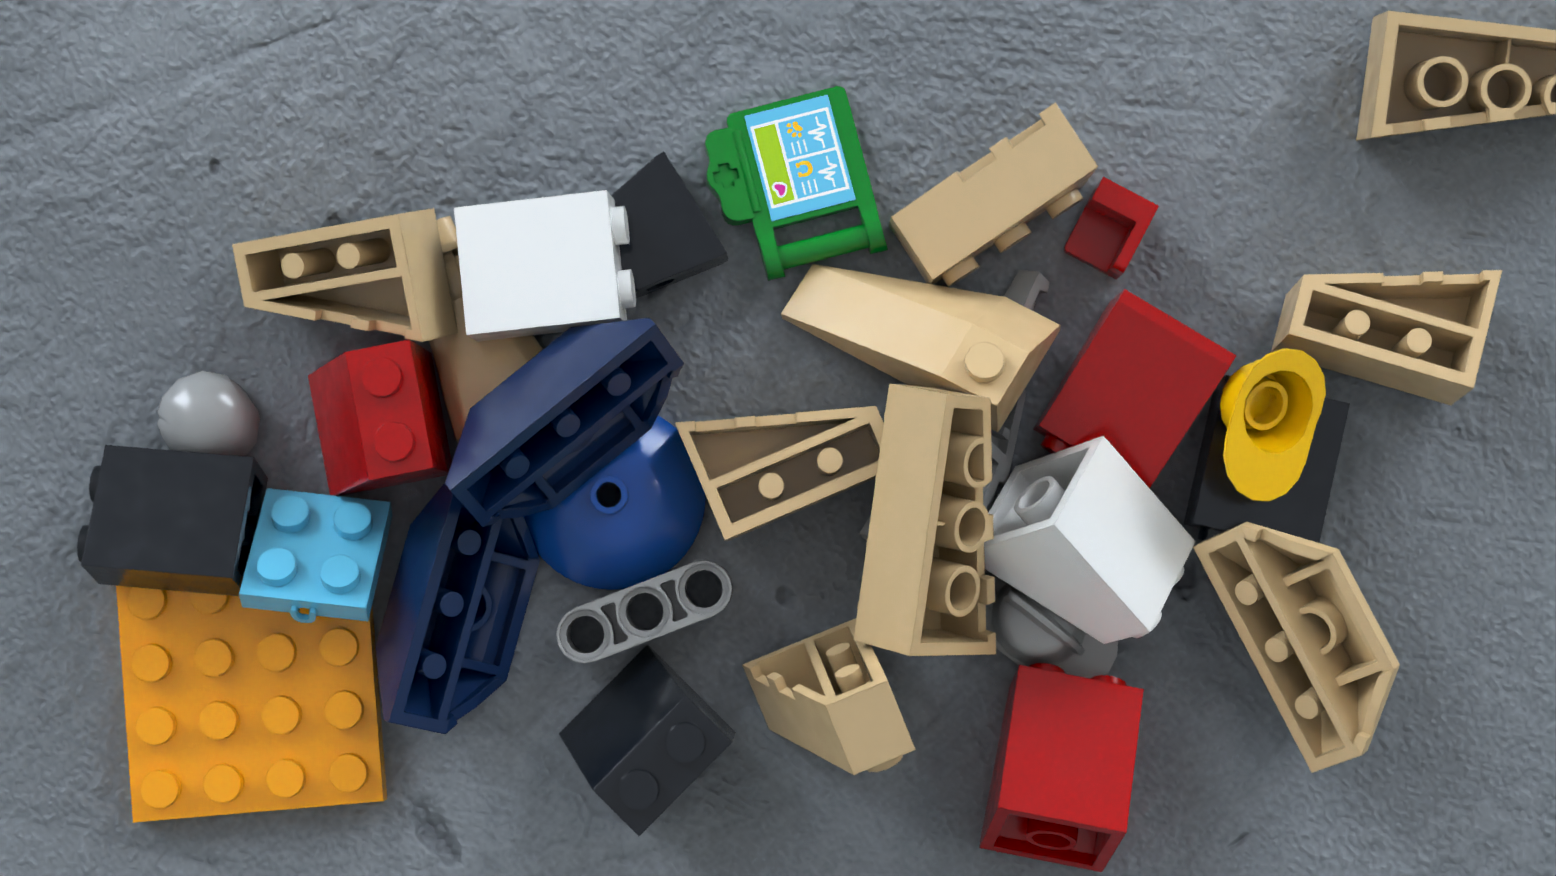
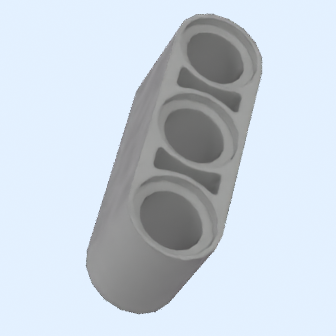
(614, 615)

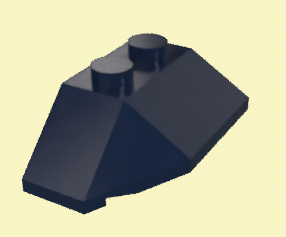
(561, 418)
(453, 614)

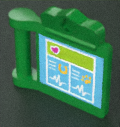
(792, 167)

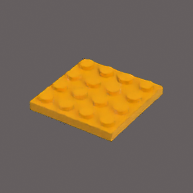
(245, 707)

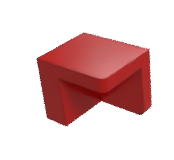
(1110, 228)

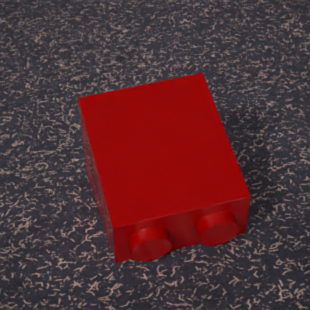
(1135, 385)
(380, 418)
(1063, 767)

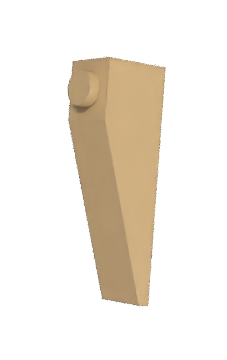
(926, 332)

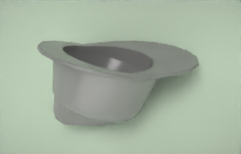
(1035, 634)

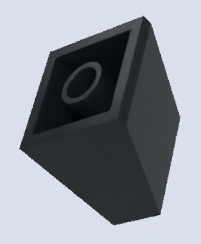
(645, 739)

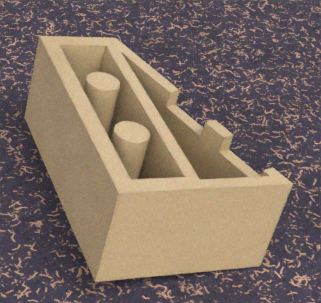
(1393, 330)
(832, 700)

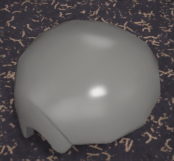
(208, 416)

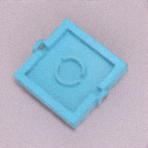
(316, 555)

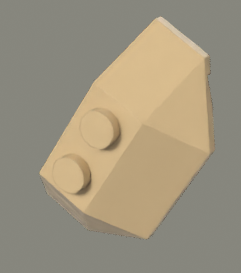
(1306, 636)

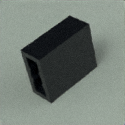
(1301, 512)
(171, 519)

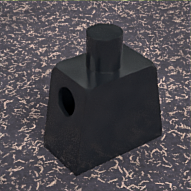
(665, 229)

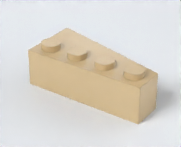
(1453, 74)
(929, 527)

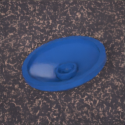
(638, 536)

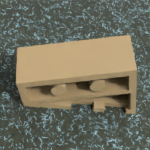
(995, 199)
(357, 273)
(780, 463)

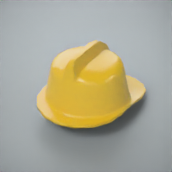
(1271, 421)

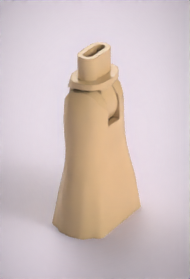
(468, 366)

